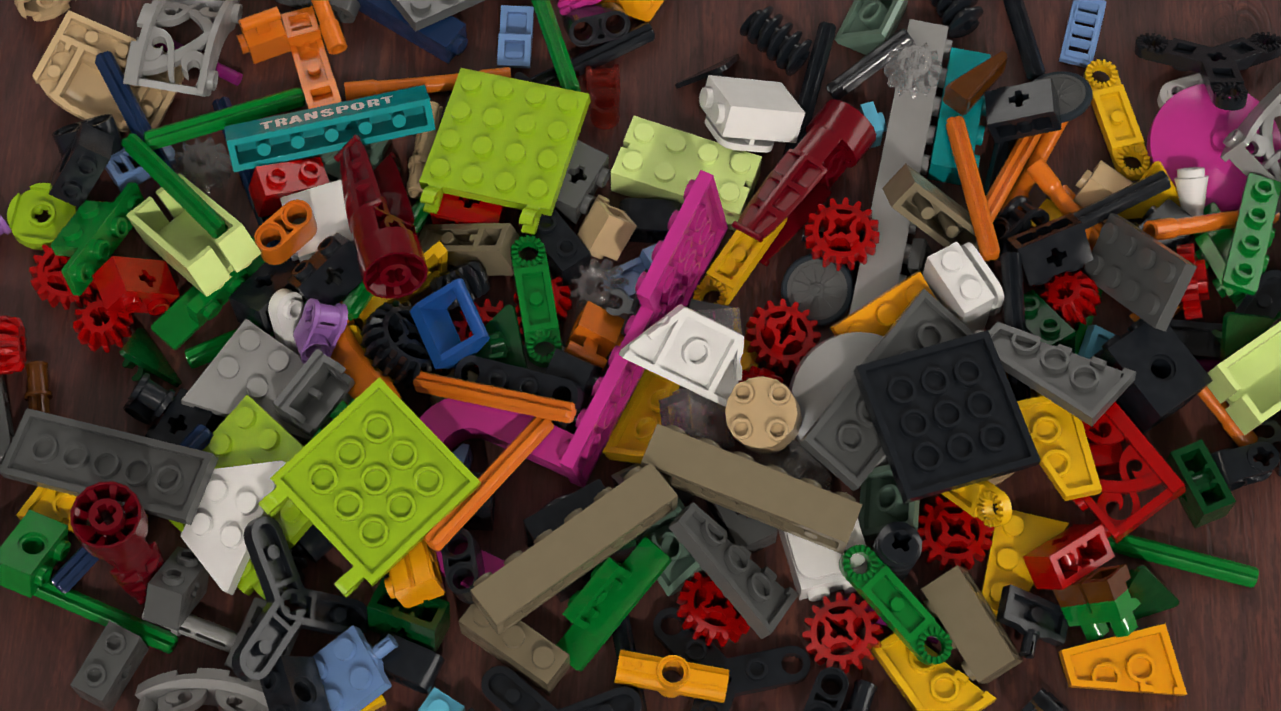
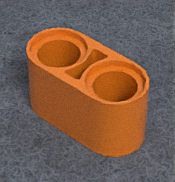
(280, 228)

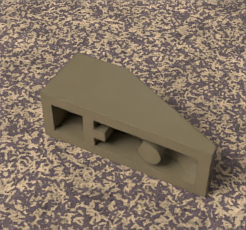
(475, 241)

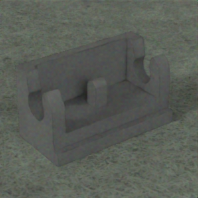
(313, 393)

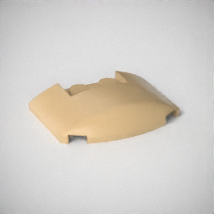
(75, 83)

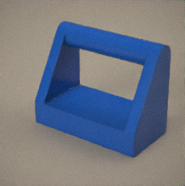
(439, 331)

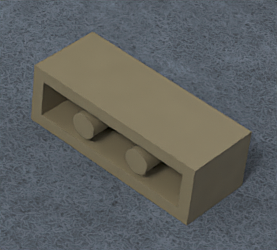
(929, 208)
(971, 625)
(519, 649)

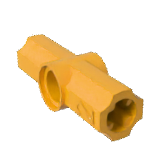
(696, 682)

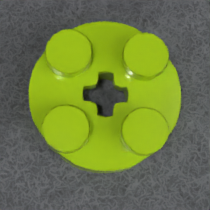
(28, 229)

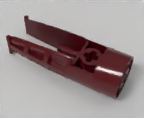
(805, 174)
(381, 223)
(117, 535)

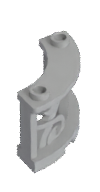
(215, 19)
(1240, 138)
(206, 687)

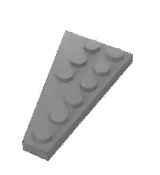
(251, 366)

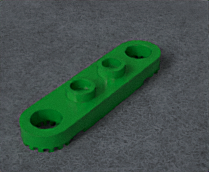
(535, 299)
(895, 605)

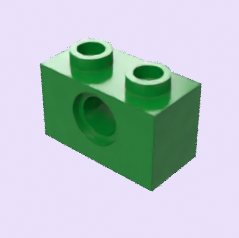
(32, 553)

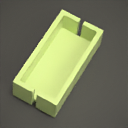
(663, 160)
(188, 246)
(1251, 381)

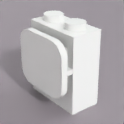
(750, 113)
(329, 213)
(964, 284)
(817, 568)

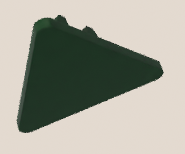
(1240, 330)
(505, 339)
(143, 352)
(1150, 592)

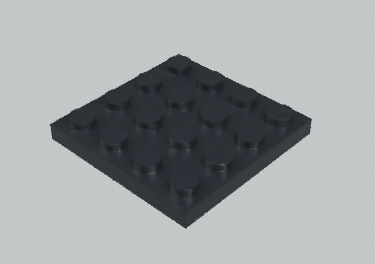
(946, 416)

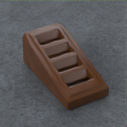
(971, 86)

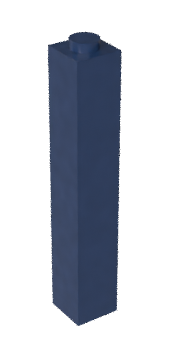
(440, 39)

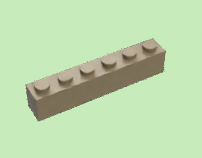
(752, 488)
(574, 547)

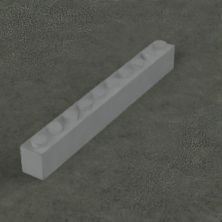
(904, 143)

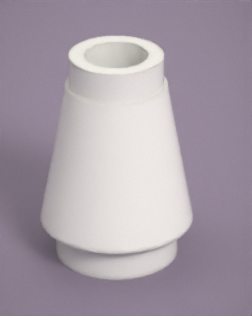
(1192, 189)

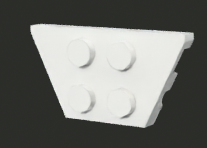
(691, 353)
(222, 516)

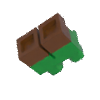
(1100, 599)

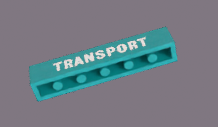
(329, 128)

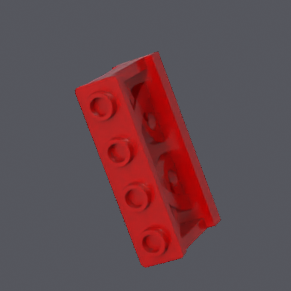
(1153, 473)

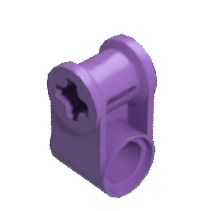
(319, 328)

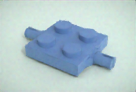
(353, 670)

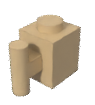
(1099, 184)
(606, 229)

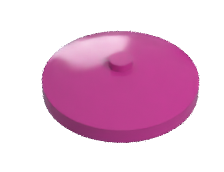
(1192, 133)

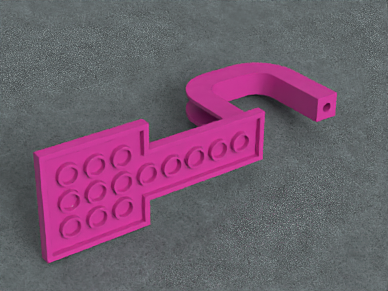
(670, 281)

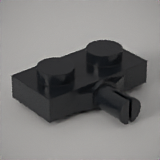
(1032, 618)

